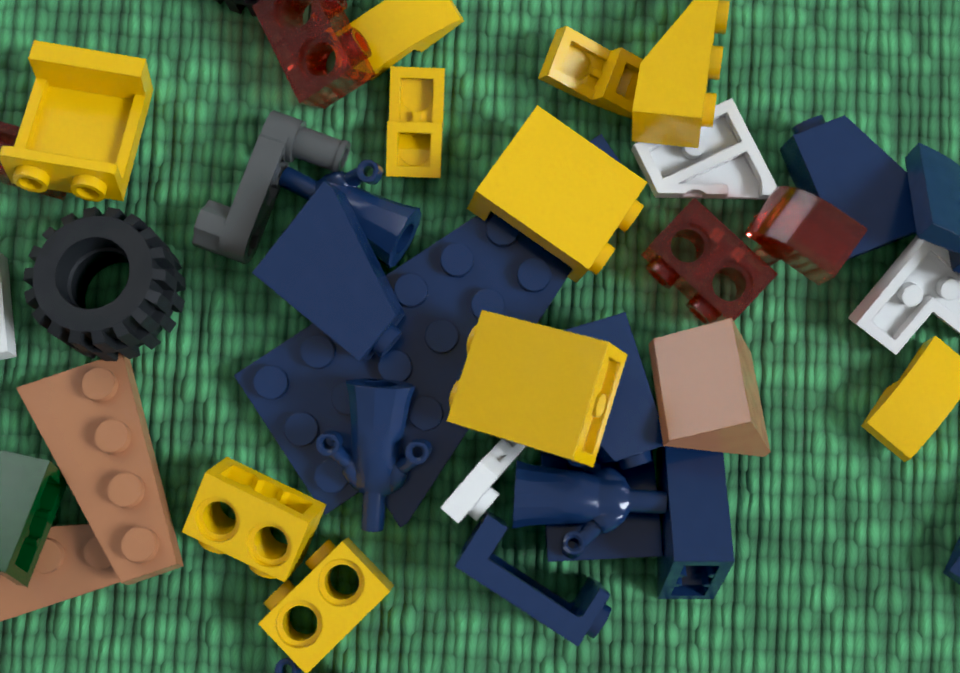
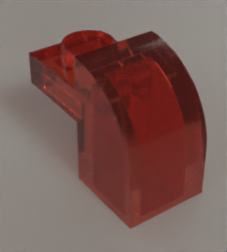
(804, 233)

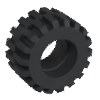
(72, 260)

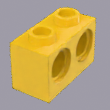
(257, 505)
(334, 611)

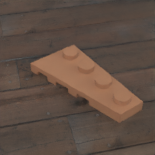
(108, 460)
(66, 568)

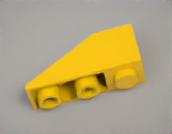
(674, 77)

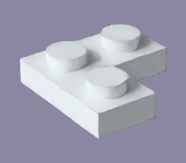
(907, 295)

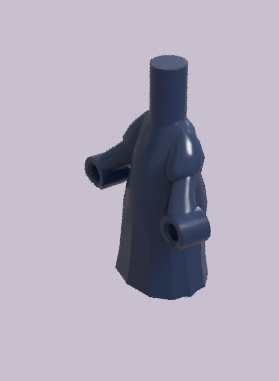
(385, 222)
(377, 436)
(570, 496)

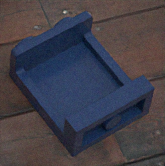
(569, 619)

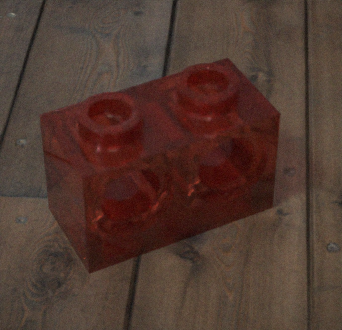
(305, 48)
(716, 253)

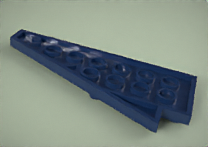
(442, 293)

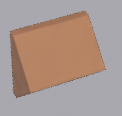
(708, 391)

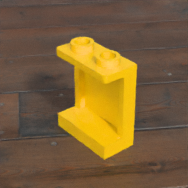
(80, 122)
(561, 193)
(537, 386)

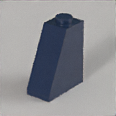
(854, 176)
(334, 276)
(633, 419)
(696, 524)

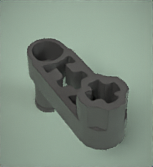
(239, 228)

